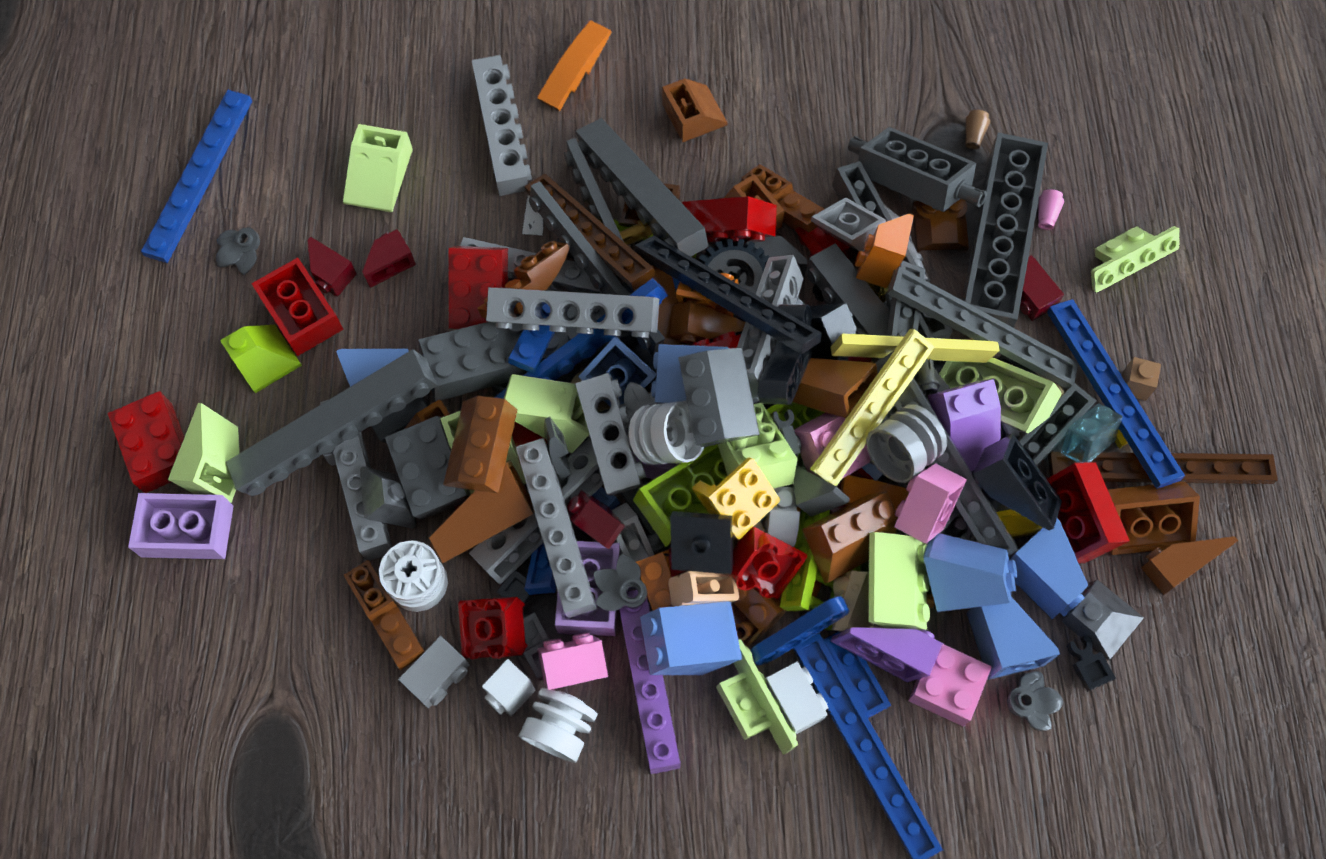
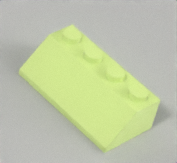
(1023, 396)

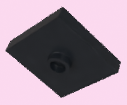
(701, 542)

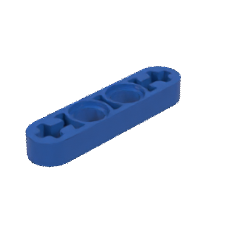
(799, 630)

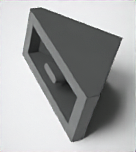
(815, 494)

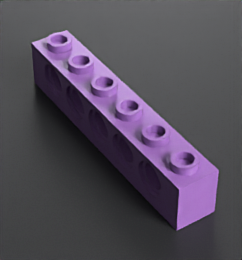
(650, 694)

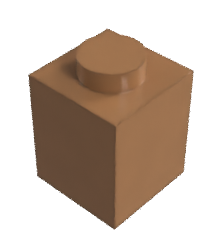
(1142, 377)

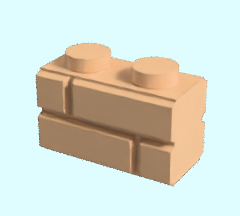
(702, 588)

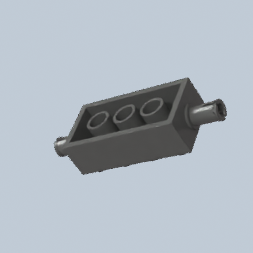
(918, 169)

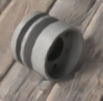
(906, 443)

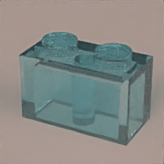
(1091, 434)

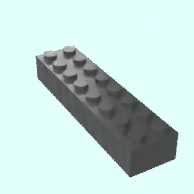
(1005, 227)
(480, 353)

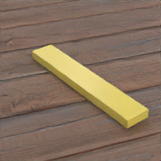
(945, 349)
(872, 407)

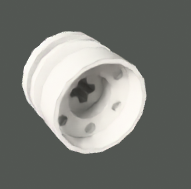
(663, 434)
(425, 585)
(559, 722)

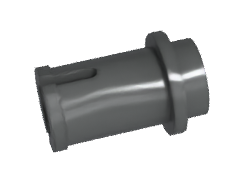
(927, 380)

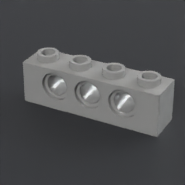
(591, 393)

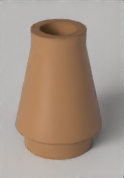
(976, 127)

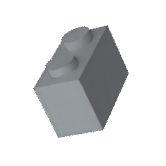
(435, 672)

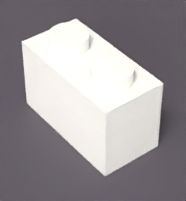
(508, 689)
(797, 699)

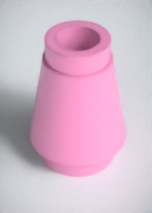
(1049, 208)

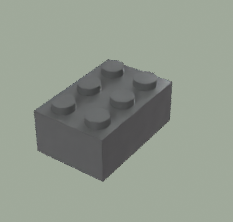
(422, 462)

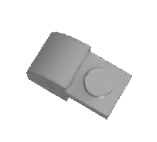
(783, 519)

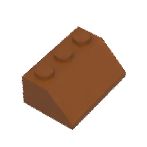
(481, 444)
(1156, 516)
(842, 538)

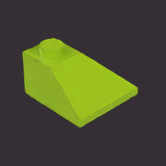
(260, 354)

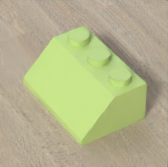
(897, 582)

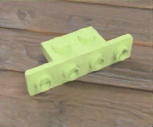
(1131, 253)
(753, 704)

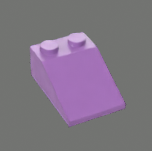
(970, 417)
(901, 652)

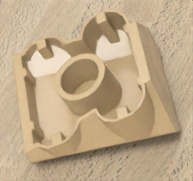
(855, 590)

